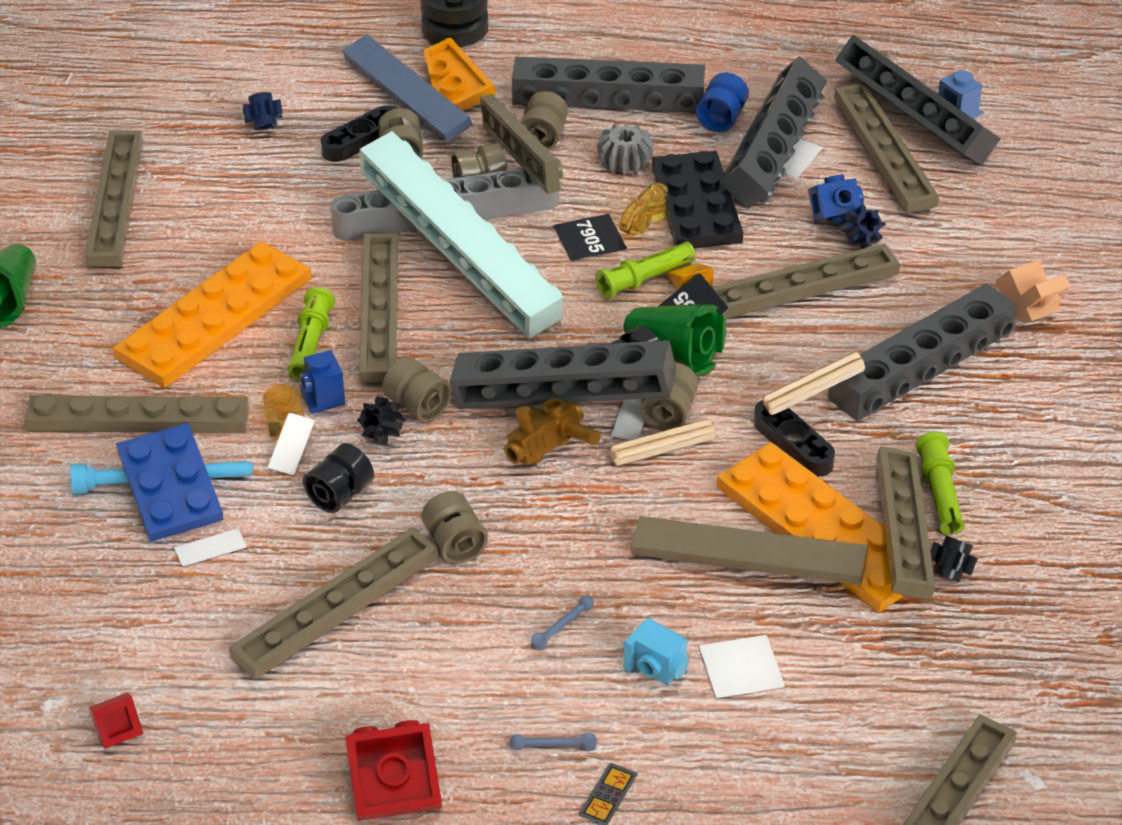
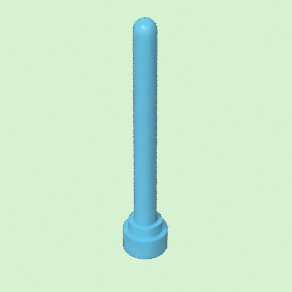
(87, 478)

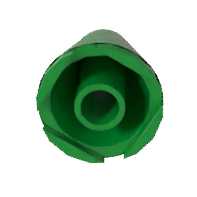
(16, 274)
(693, 332)

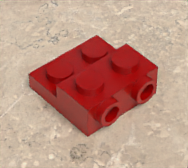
(393, 770)

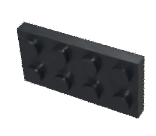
(696, 202)

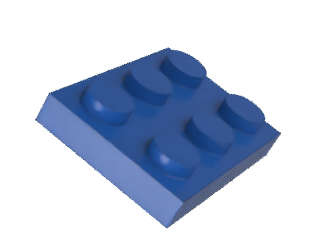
(169, 482)

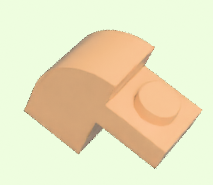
(1032, 291)

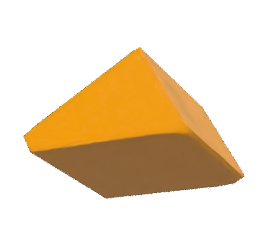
(682, 275)

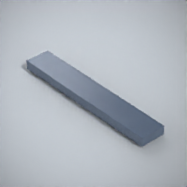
(407, 88)

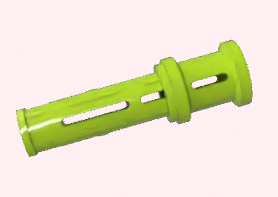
(633, 273)
(312, 322)
(939, 469)

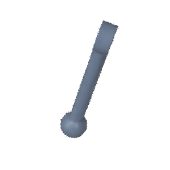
(539, 640)
(586, 741)

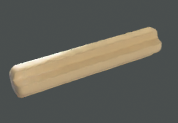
(813, 383)
(662, 442)

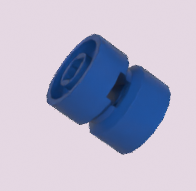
(722, 102)

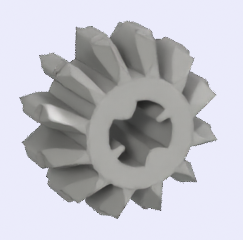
(625, 148)

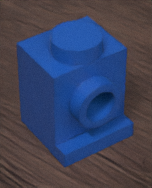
(322, 382)

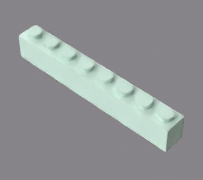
(461, 234)

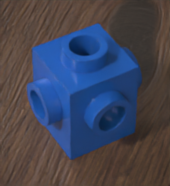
(835, 199)

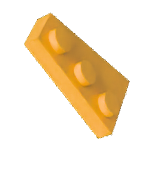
(456, 75)

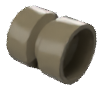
(545, 117)
(405, 126)
(487, 159)
(417, 389)
(673, 410)
(454, 527)

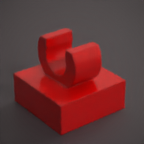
(116, 720)

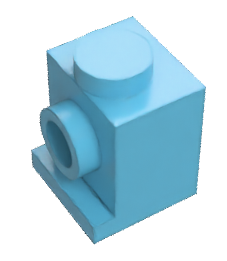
(656, 652)

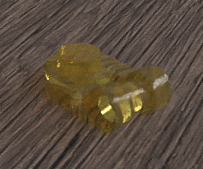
(644, 209)
(278, 402)

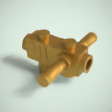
(545, 429)

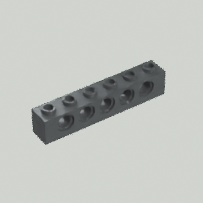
(610, 83)
(918, 100)
(774, 133)
(925, 350)
(563, 373)

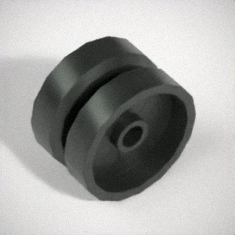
(460, 19)

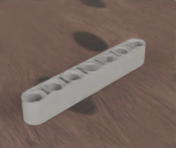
(489, 193)

